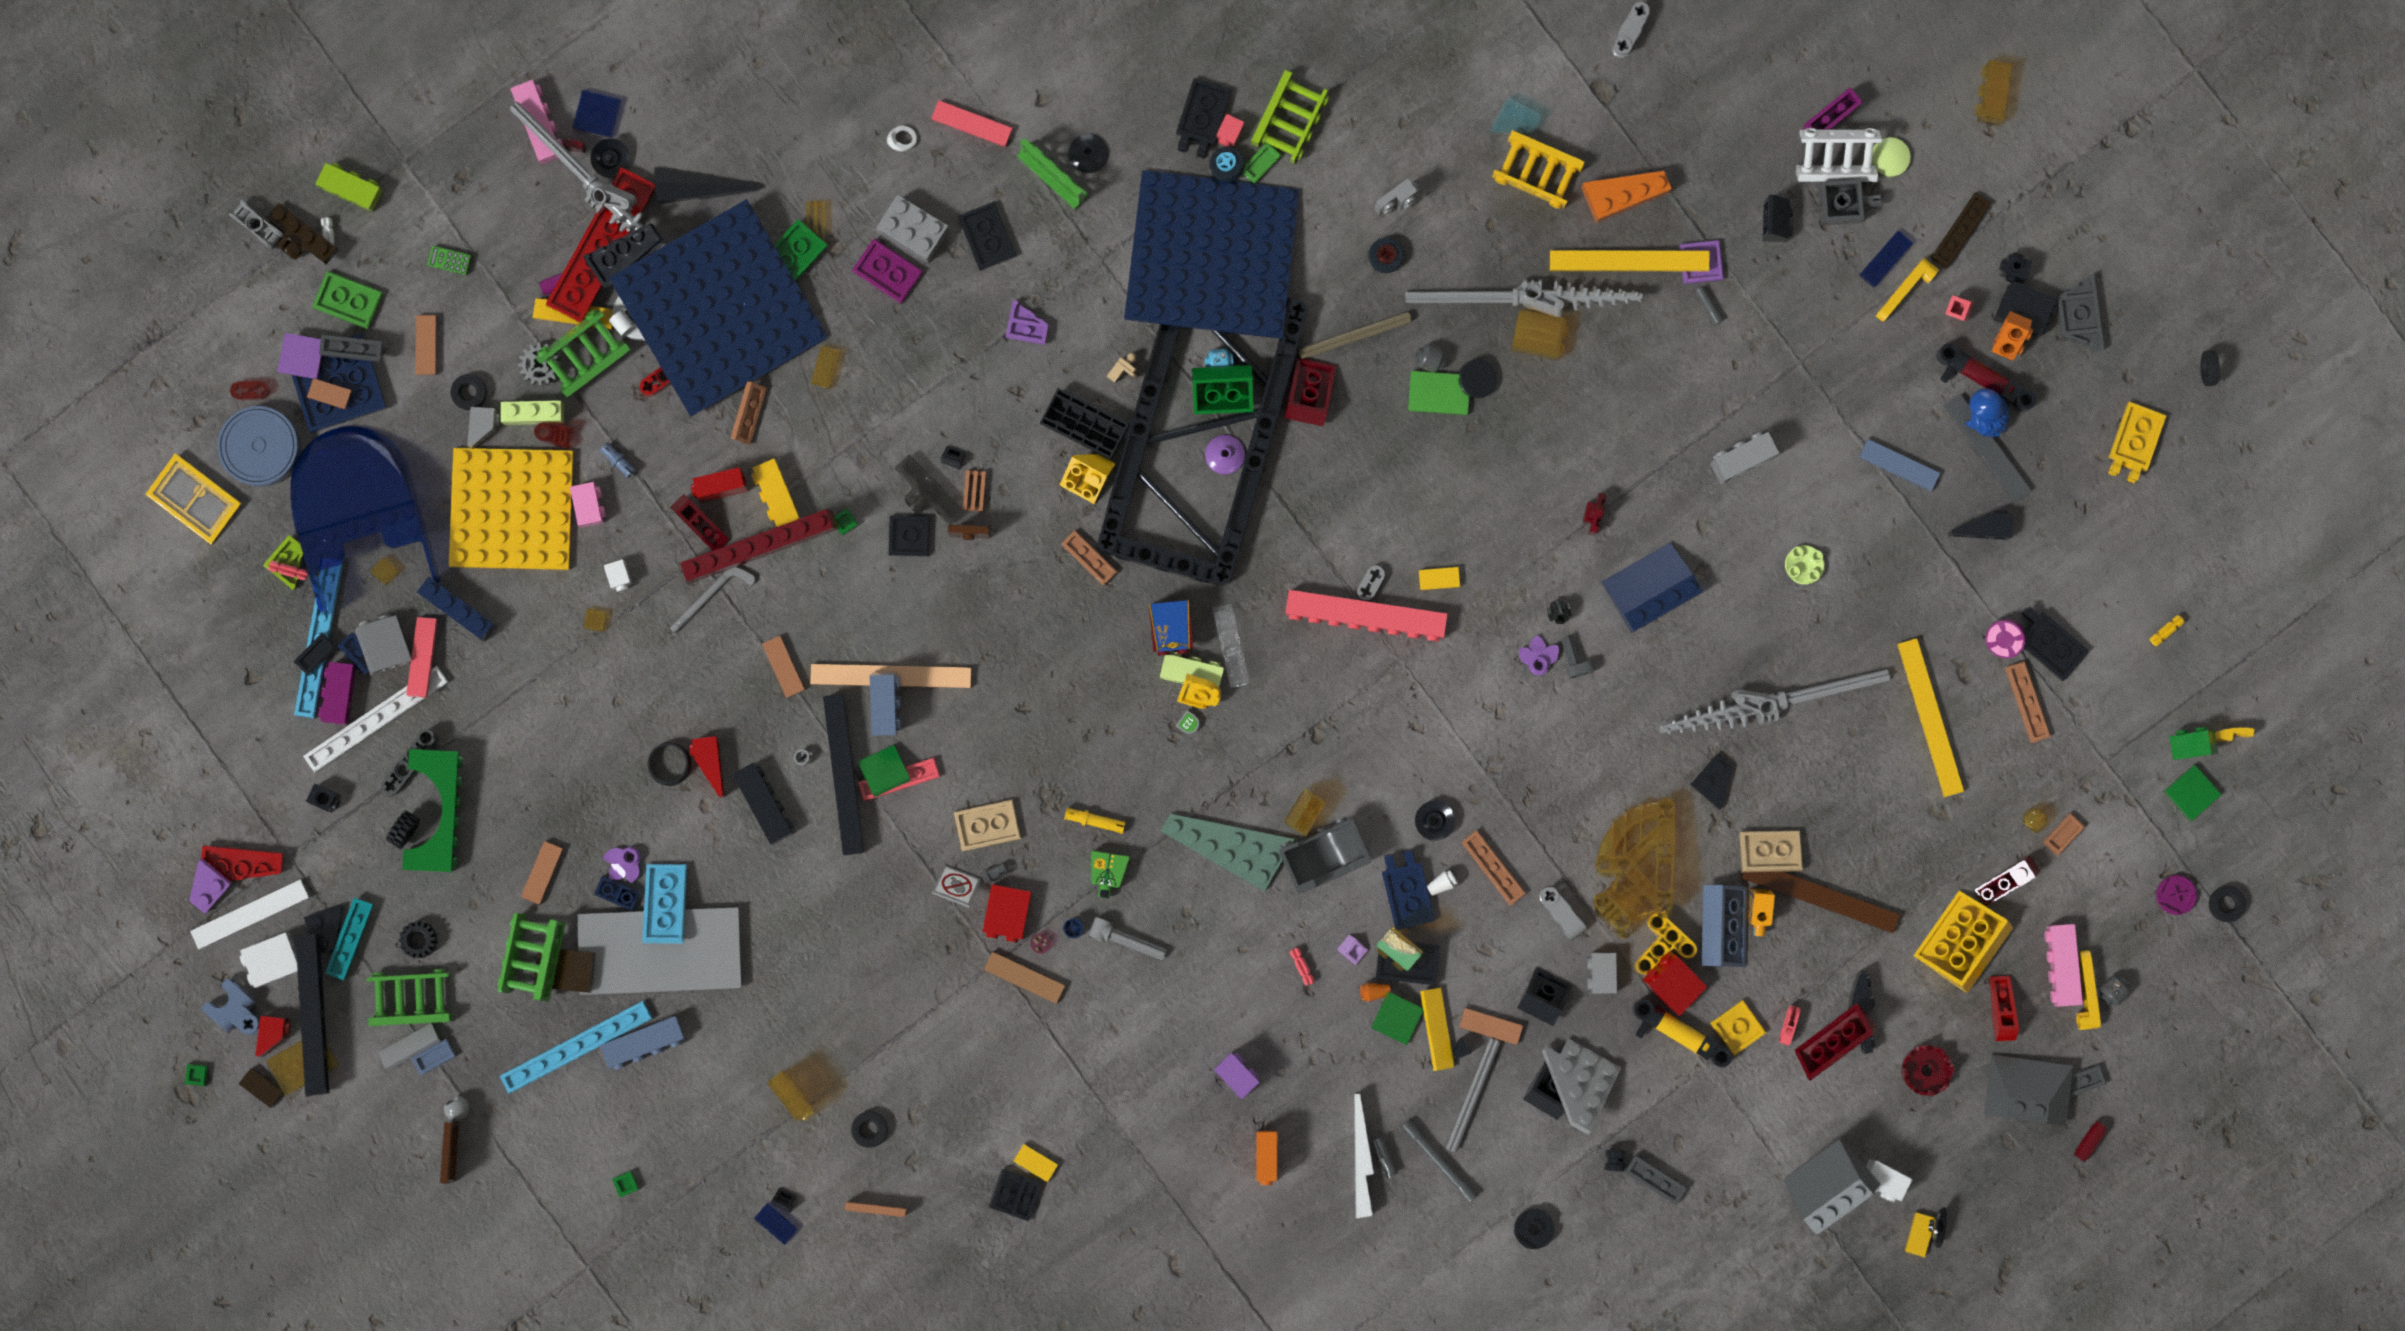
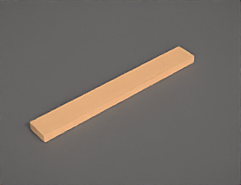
(910, 675)

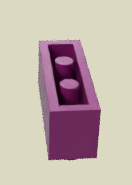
(1835, 112)
(337, 693)

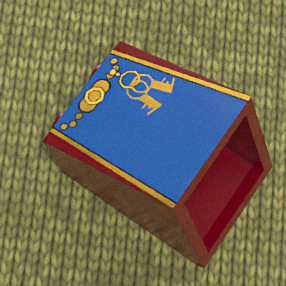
(1171, 627)

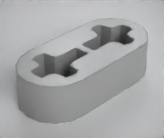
(1374, 586)

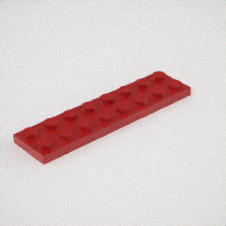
(578, 284)

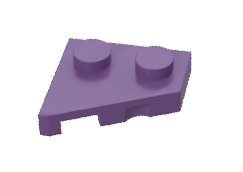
(1025, 326)
(207, 886)

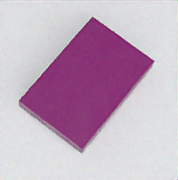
(887, 271)

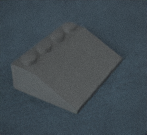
(1830, 1185)

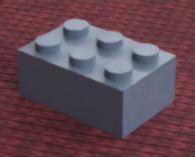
(885, 703)

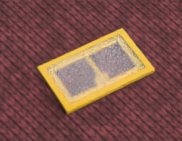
(193, 498)

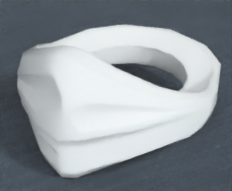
(892, 142)

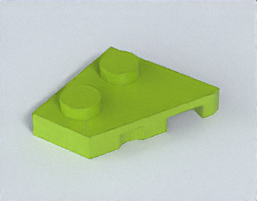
(288, 553)

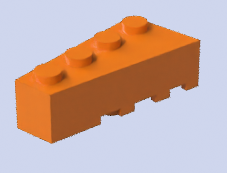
(1620, 194)

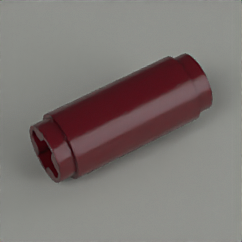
(2090, 1141)

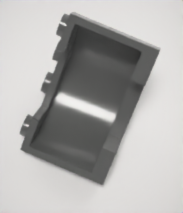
(1324, 855)

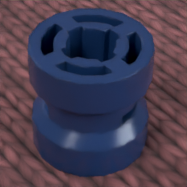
(1073, 928)

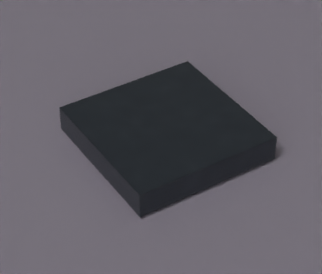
(909, 536)

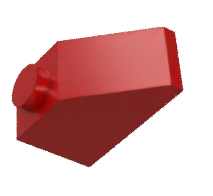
(271, 1033)

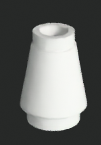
(1444, 882)

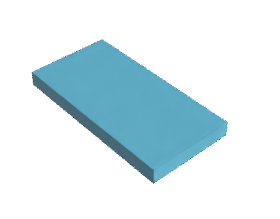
(665, 904)

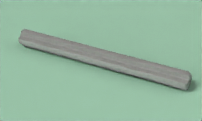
(1473, 1095)

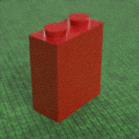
(719, 485)
(1006, 913)
(1674, 983)

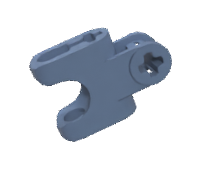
(236, 1011)

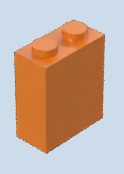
(1266, 1157)

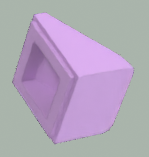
(1352, 949)

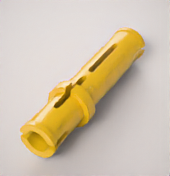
(1094, 820)

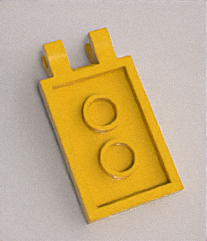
(2135, 440)

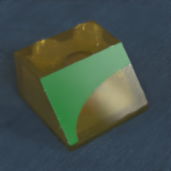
(1399, 949)

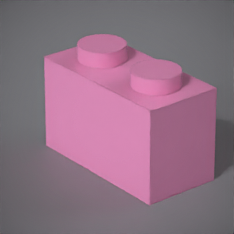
(587, 504)

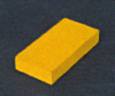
(1439, 578)
(1035, 1163)
(1919, 1235)

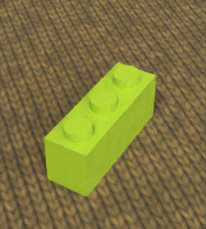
(349, 186)

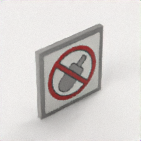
(956, 886)

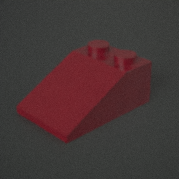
(1310, 392)

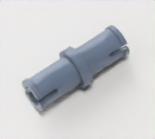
(617, 460)

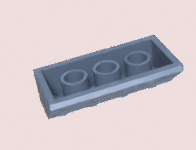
(1724, 926)

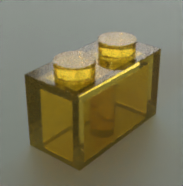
(1305, 812)

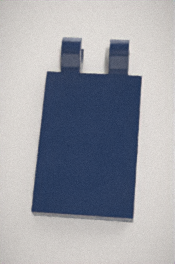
(1407, 893)

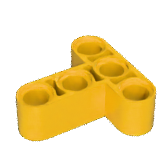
(1667, 945)

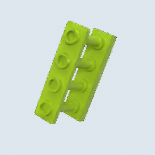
(1279, 101)

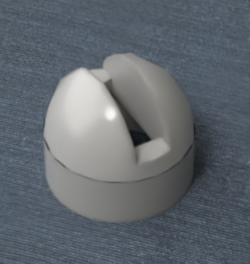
(799, 756)

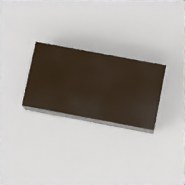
(261, 1087)

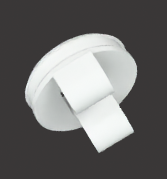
(623, 323)

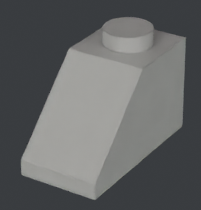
(482, 425)

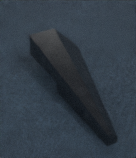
(682, 186)

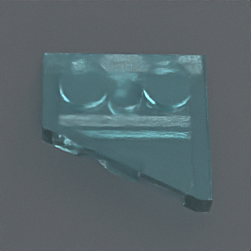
(1515, 117)

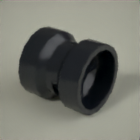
(1615, 1160)

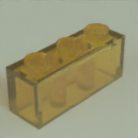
(1993, 92)

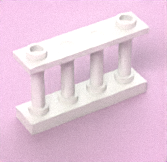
(1846, 171)

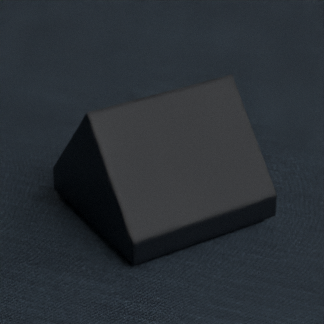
(952, 457)
(1461, 1050)
(783, 1200)

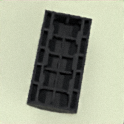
(1084, 423)

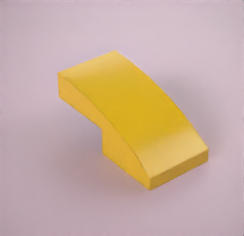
(2227, 734)

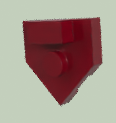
(1594, 513)

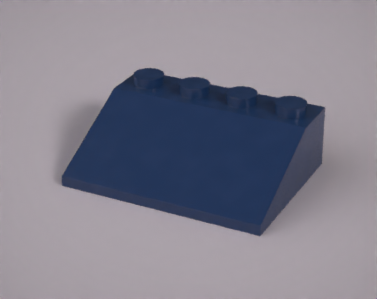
(1651, 587)

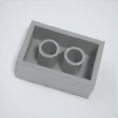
(912, 229)
(1744, 457)

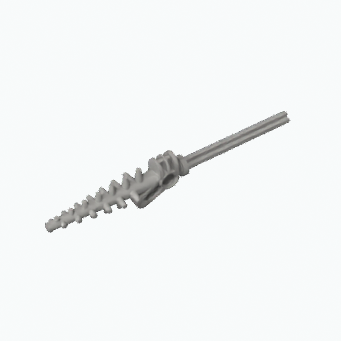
(614, 199)
(1531, 296)
(1751, 703)

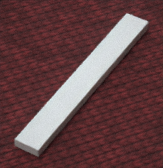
(369, 724)

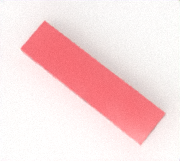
(971, 123)
(422, 657)
(918, 773)

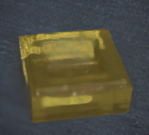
(384, 571)
(595, 620)

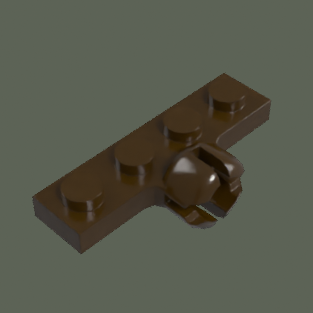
(300, 236)

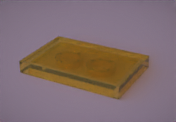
(289, 1069)

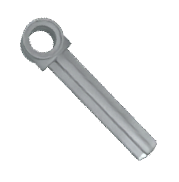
(1102, 930)

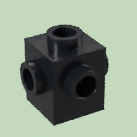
(2015, 268)

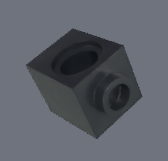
(315, 795)

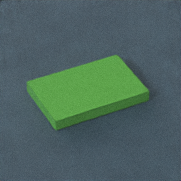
(347, 300)
(1437, 394)

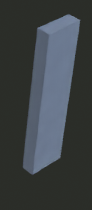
(1899, 465)

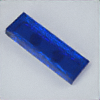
(1885, 259)

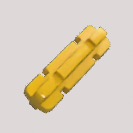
(2167, 630)

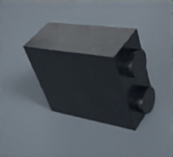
(2028, 304)

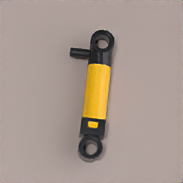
(1680, 1032)

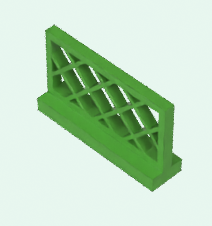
(1051, 174)

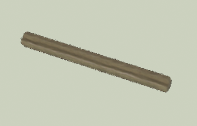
(1354, 335)

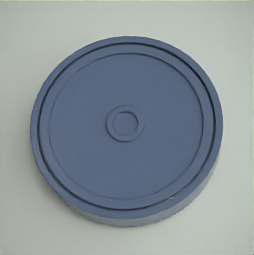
(258, 446)

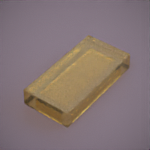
(825, 367)

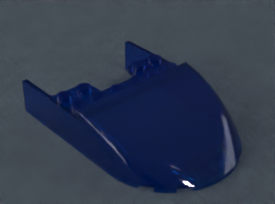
(348, 489)

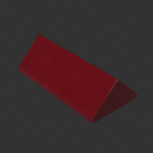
(1835, 1041)

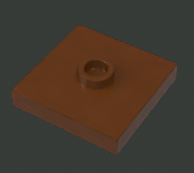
(968, 532)

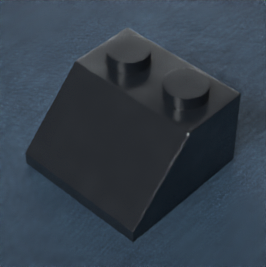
(1776, 219)
(1544, 996)
(1544, 1095)

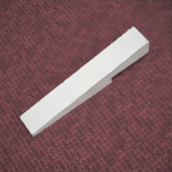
(1363, 1162)

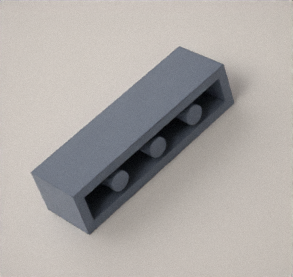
(642, 1042)

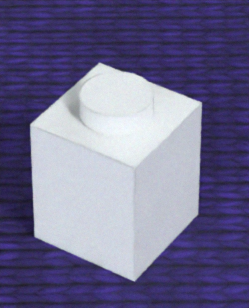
(618, 575)

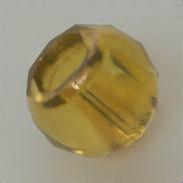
(2035, 819)

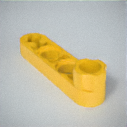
(1923, 270)
(2091, 1017)

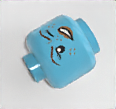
(1219, 358)

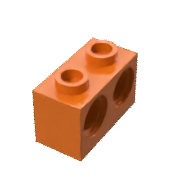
(2009, 335)

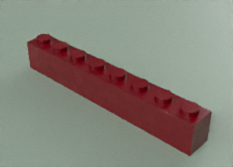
(759, 545)

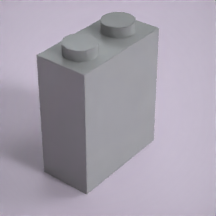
(382, 644)

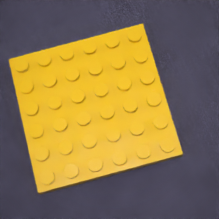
(511, 509)

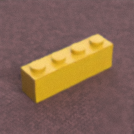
(775, 493)

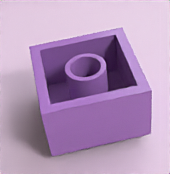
(1236, 1074)

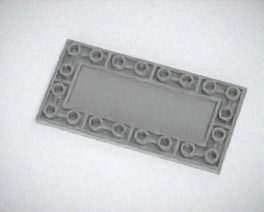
(627, 965)

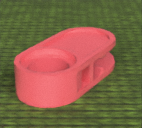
(1789, 1025)

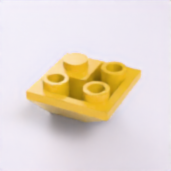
(1087, 475)

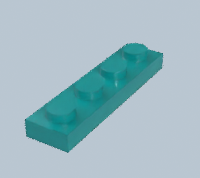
(349, 939)

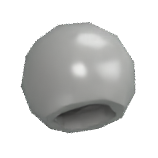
(456, 1108)

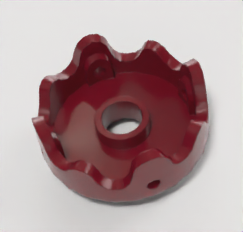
(1941, 1068)

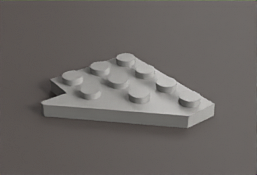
(1581, 1081)

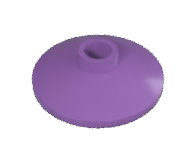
(1227, 464)

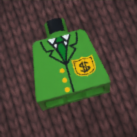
(1107, 871)

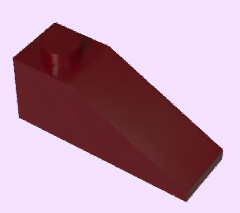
(699, 523)

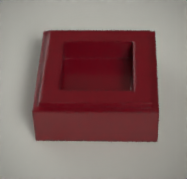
(574, 145)

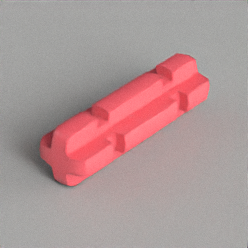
(288, 570)
(1302, 966)

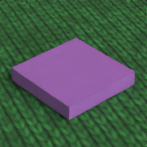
(1715, 262)
(300, 356)

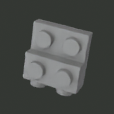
(1401, 196)

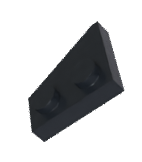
(1713, 781)

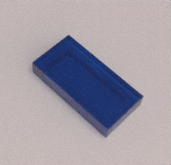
(775, 1223)

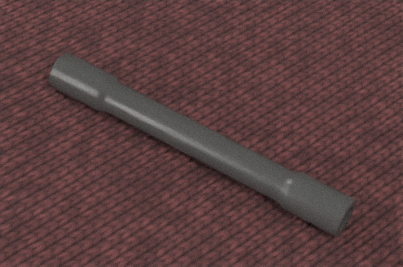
(1461, 1185)

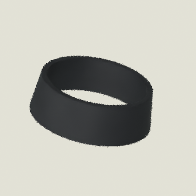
(687, 768)

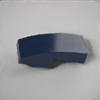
(616, 893)

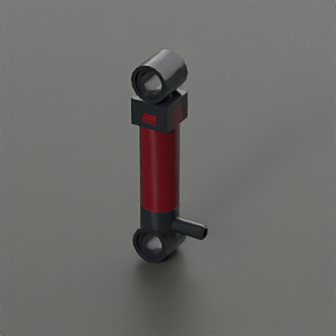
(1984, 376)

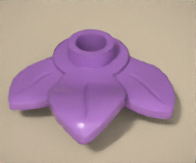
(1538, 653)
(621, 866)

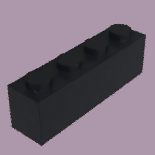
(762, 803)

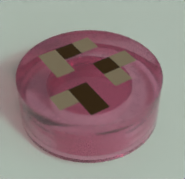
(1040, 943)

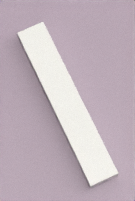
(250, 914)

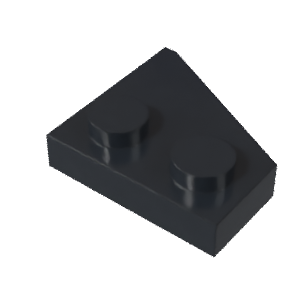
(327, 925)

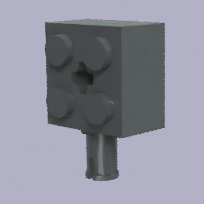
(1851, 194)

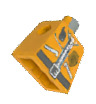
(1760, 901)

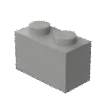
(1602, 973)

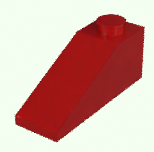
(707, 756)
(2003, 1009)

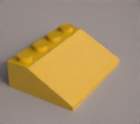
(1963, 941)

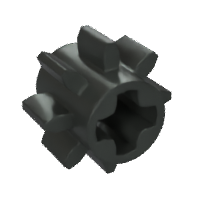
(1559, 611)

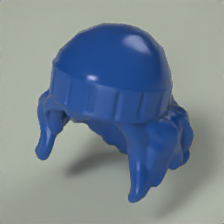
(1988, 413)

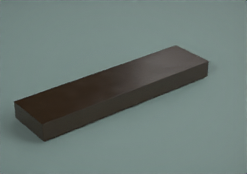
(1960, 230)

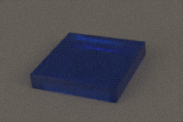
(596, 113)

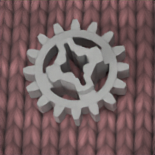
(534, 370)

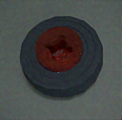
(1381, 260)

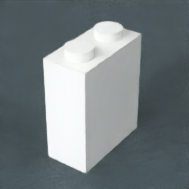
(270, 960)

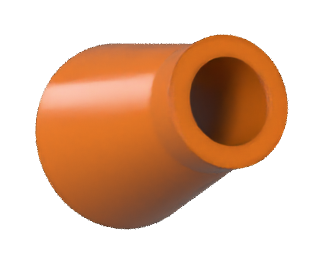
(1373, 991)

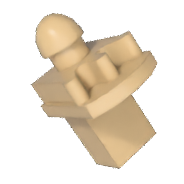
(1123, 365)

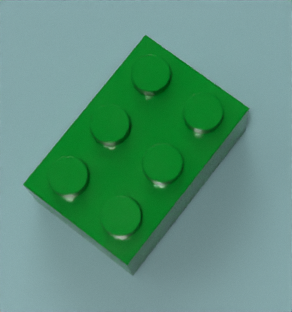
(1222, 389)

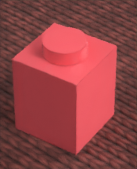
(1229, 131)
(1960, 308)

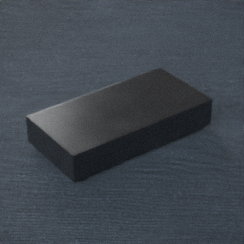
(314, 654)

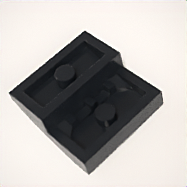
(1015, 1195)

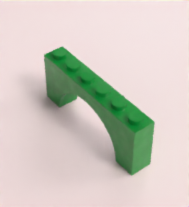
(443, 770)

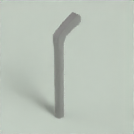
(747, 577)

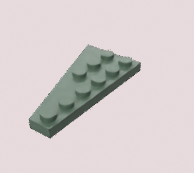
(1239, 850)

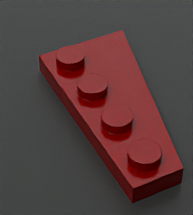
(242, 863)

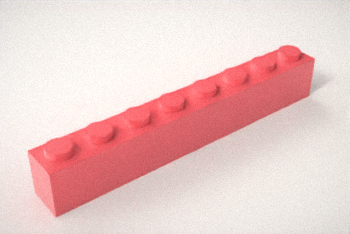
(1366, 614)

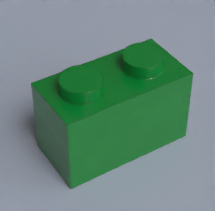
(2191, 745)

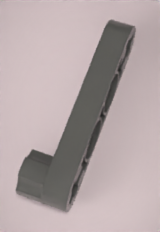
(404, 761)

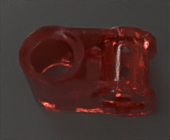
(555, 435)

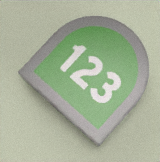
(1188, 723)

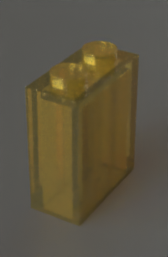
(1539, 335)
(792, 1095)

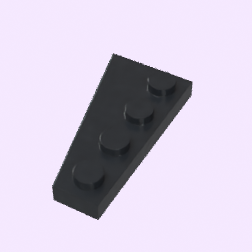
(622, 253)

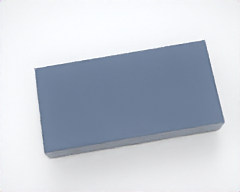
(434, 1057)

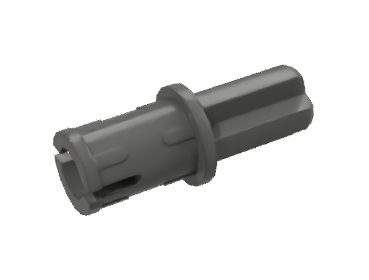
(1384, 1157)

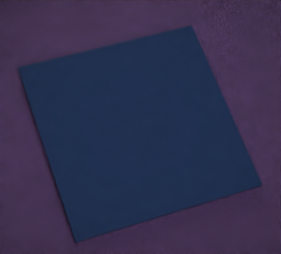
(1211, 254)
(718, 307)

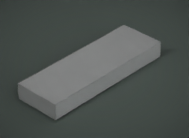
(409, 1047)

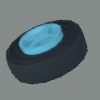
(1227, 157)

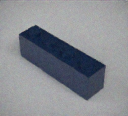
(456, 609)

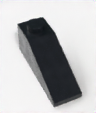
(1992, 526)

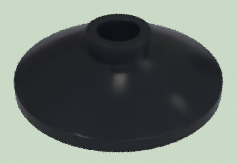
(619, 157)
(1092, 162)
(1445, 818)
(1938, 1227)

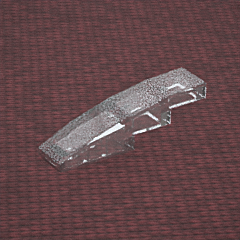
(1231, 646)

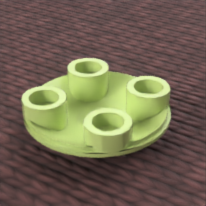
(1891, 157)
(1804, 564)

